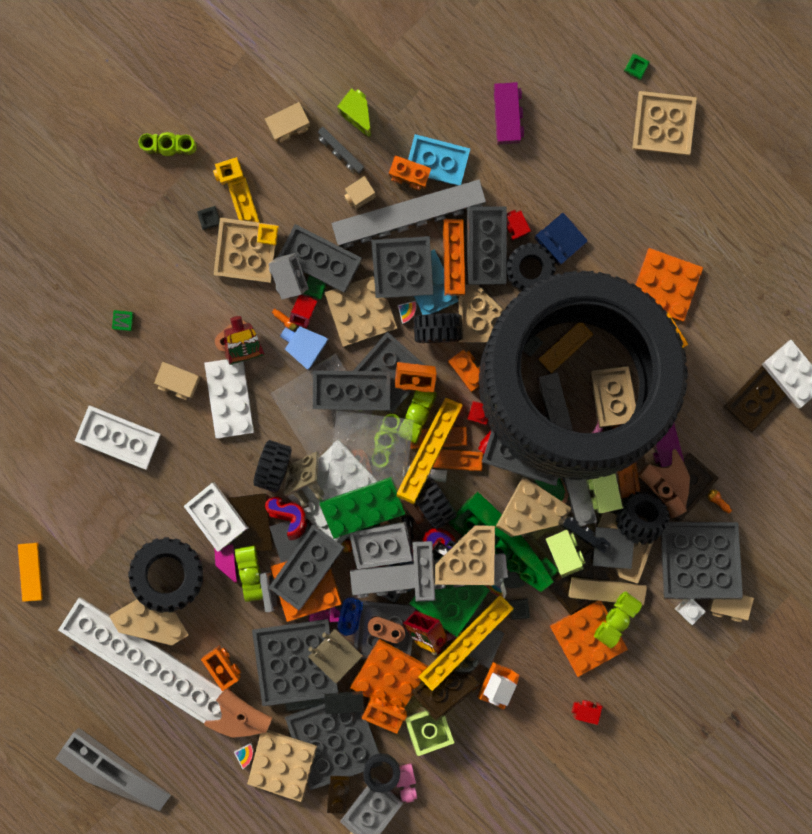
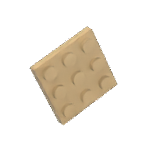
(664, 123)
(240, 254)
(359, 313)
(282, 765)

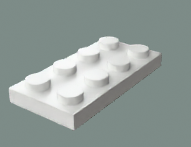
(229, 398)
(117, 437)

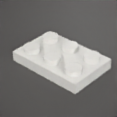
(791, 373)
(216, 517)

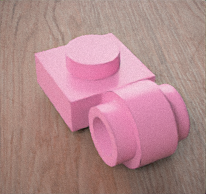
(406, 779)

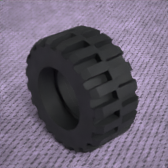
(147, 556)

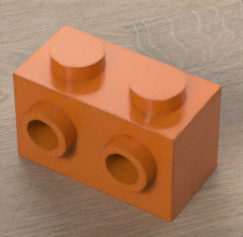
(466, 369)
(415, 377)
(221, 668)

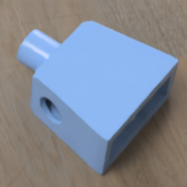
(304, 345)

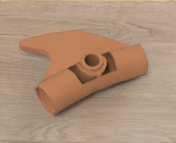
(674, 477)
(238, 717)

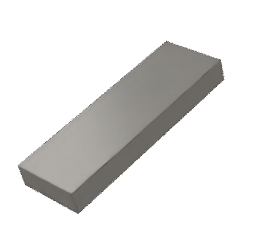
(424, 571)

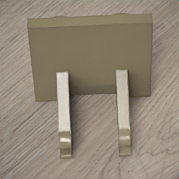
(303, 474)
(334, 655)

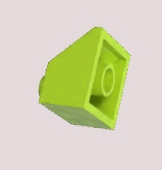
(355, 110)

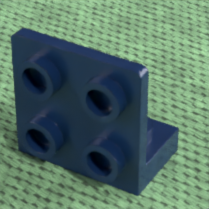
(561, 238)

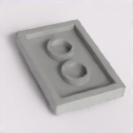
(381, 545)
(371, 811)

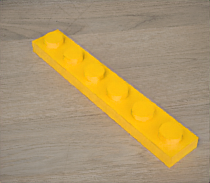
(429, 451)
(465, 643)

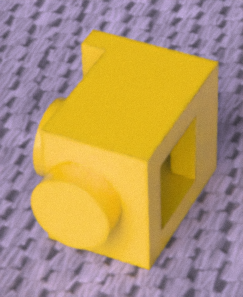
(222, 167)

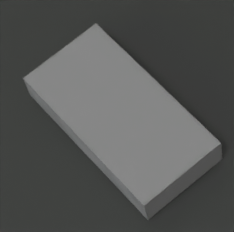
(269, 596)

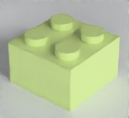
(605, 494)
(564, 553)
(428, 734)

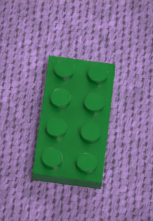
(362, 507)

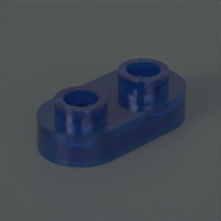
(349, 615)

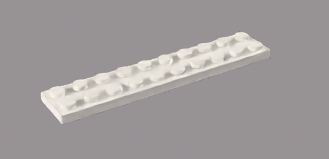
(143, 661)

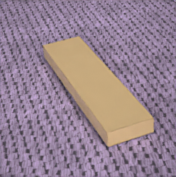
(604, 590)

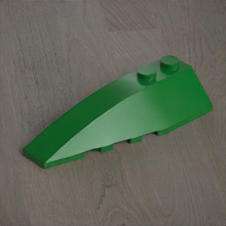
(518, 553)

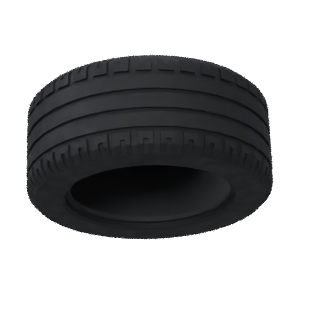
(630, 318)

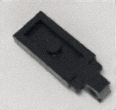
(585, 534)

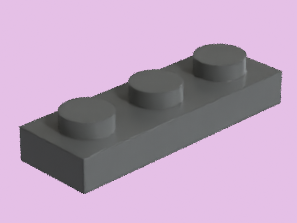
(340, 152)

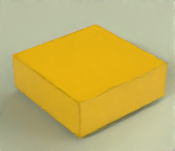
(267, 234)

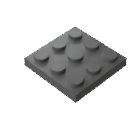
(402, 267)
(384, 359)
(395, 612)

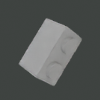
(288, 276)

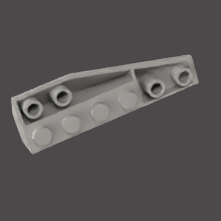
(107, 770)

